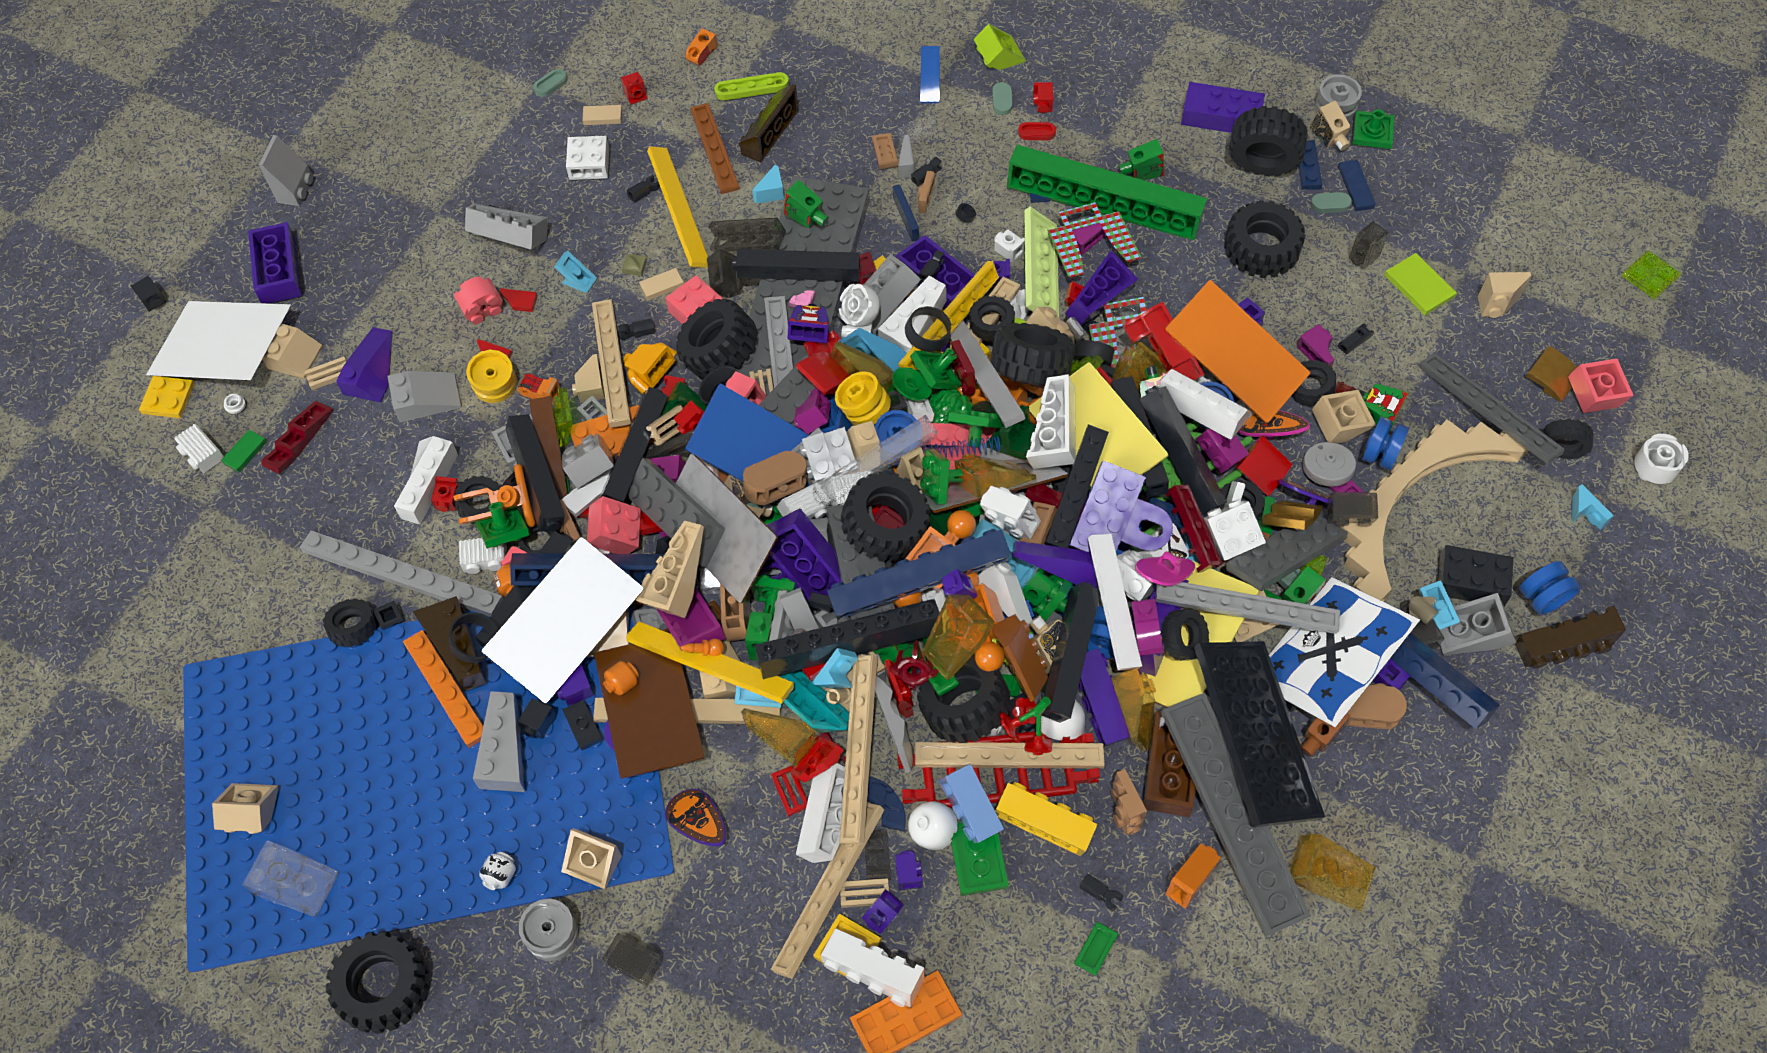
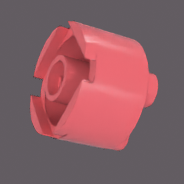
(478, 299)

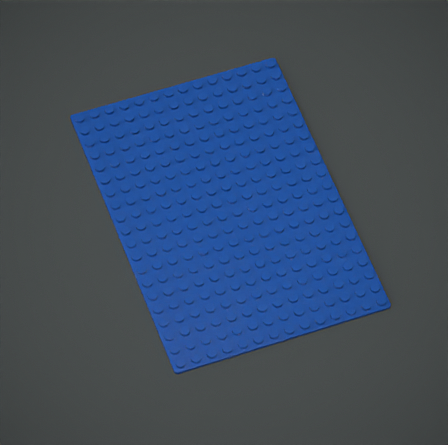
(386, 797)

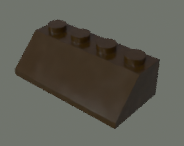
(770, 124)

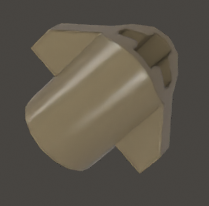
(1423, 608)

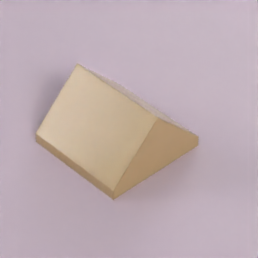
(590, 858)

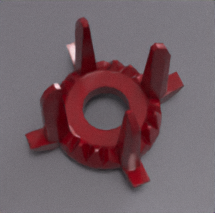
(901, 665)

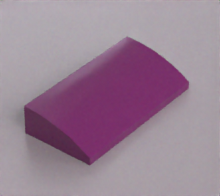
(696, 626)

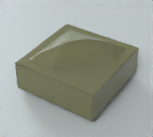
(634, 264)

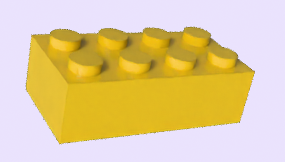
(1045, 819)

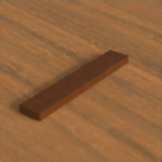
(546, 431)

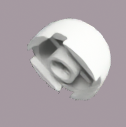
(859, 305)
(1072, 727)
(932, 825)

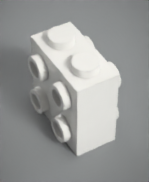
(587, 157)
(1010, 512)
(1234, 529)
(1134, 584)

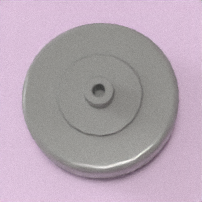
(1329, 464)

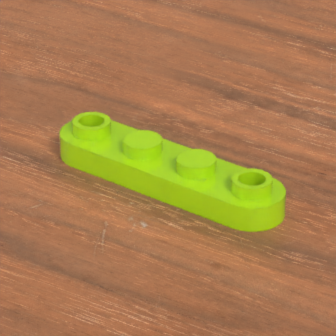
(751, 86)

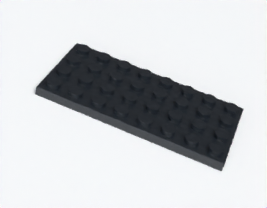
(1259, 733)

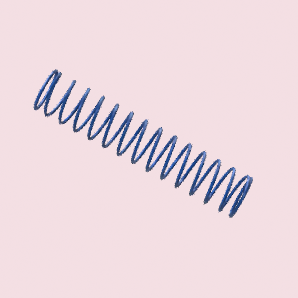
(974, 446)

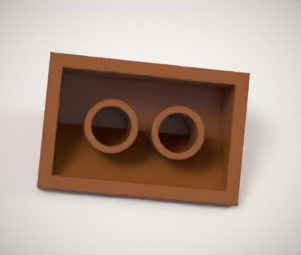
(1021, 655)

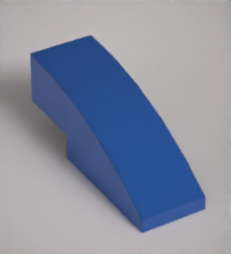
(930, 74)

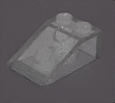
(290, 879)

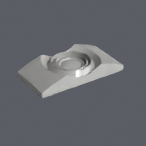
(894, 723)

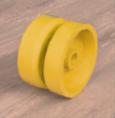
(492, 376)
(862, 398)

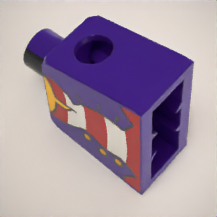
(808, 324)

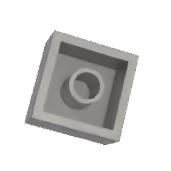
(587, 460)

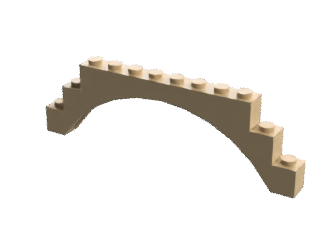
(1444, 448)

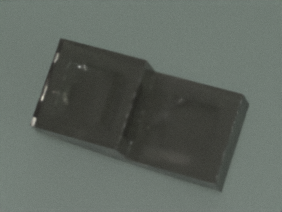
(877, 856)

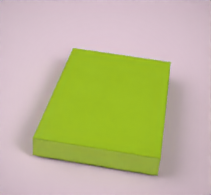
(1420, 284)

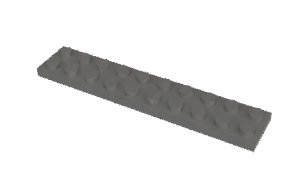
(1250, 849)

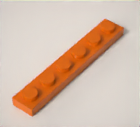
(445, 688)

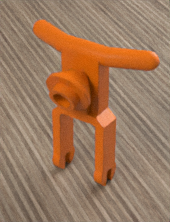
(508, 495)

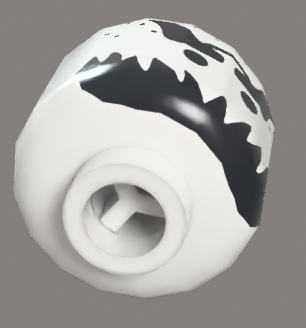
(497, 871)

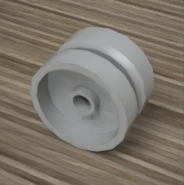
(1343, 90)
(548, 930)

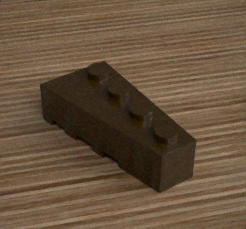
(436, 623)
(1571, 639)

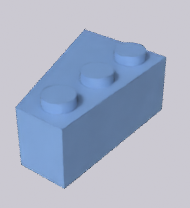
(971, 804)

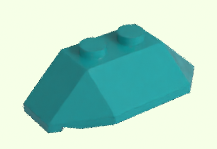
(812, 705)

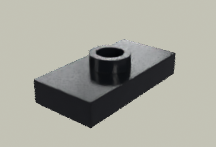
(582, 725)

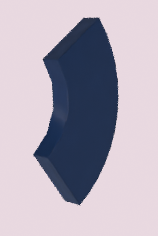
(883, 795)

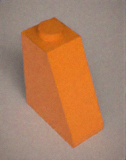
(1193, 875)

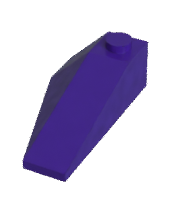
(368, 367)
(1066, 563)

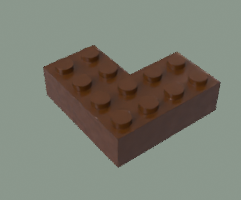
(1167, 781)

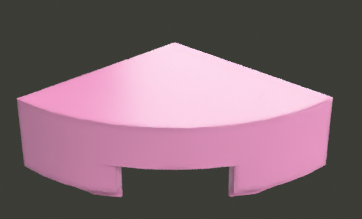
(802, 299)

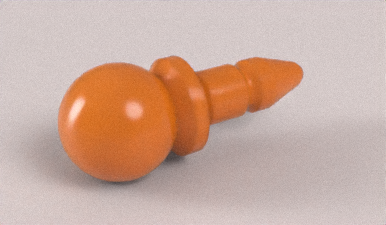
(712, 647)

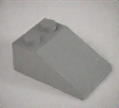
(285, 173)
(423, 393)
(1481, 627)

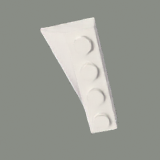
(1205, 405)
(432, 459)
(822, 816)

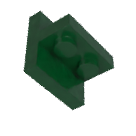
(681, 396)
(1016, 438)

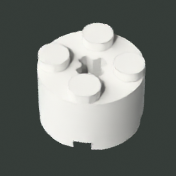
(1660, 459)

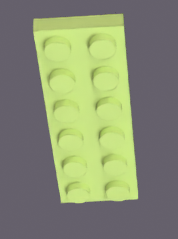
(1040, 262)

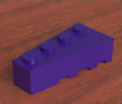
(1104, 287)
(1102, 700)

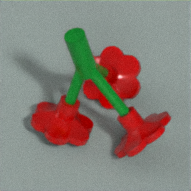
(1024, 713)

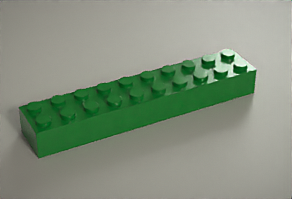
(1084, 184)

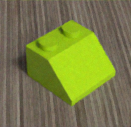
(998, 48)

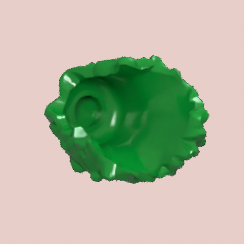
(946, 402)

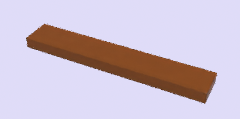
(714, 148)

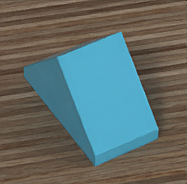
(769, 188)

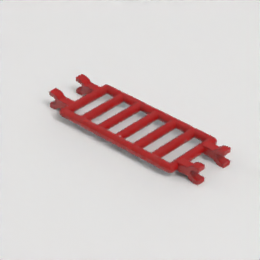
(1072, 778)

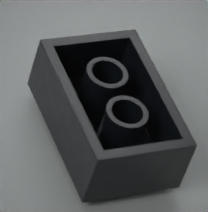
(1475, 574)

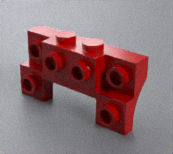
(1170, 352)

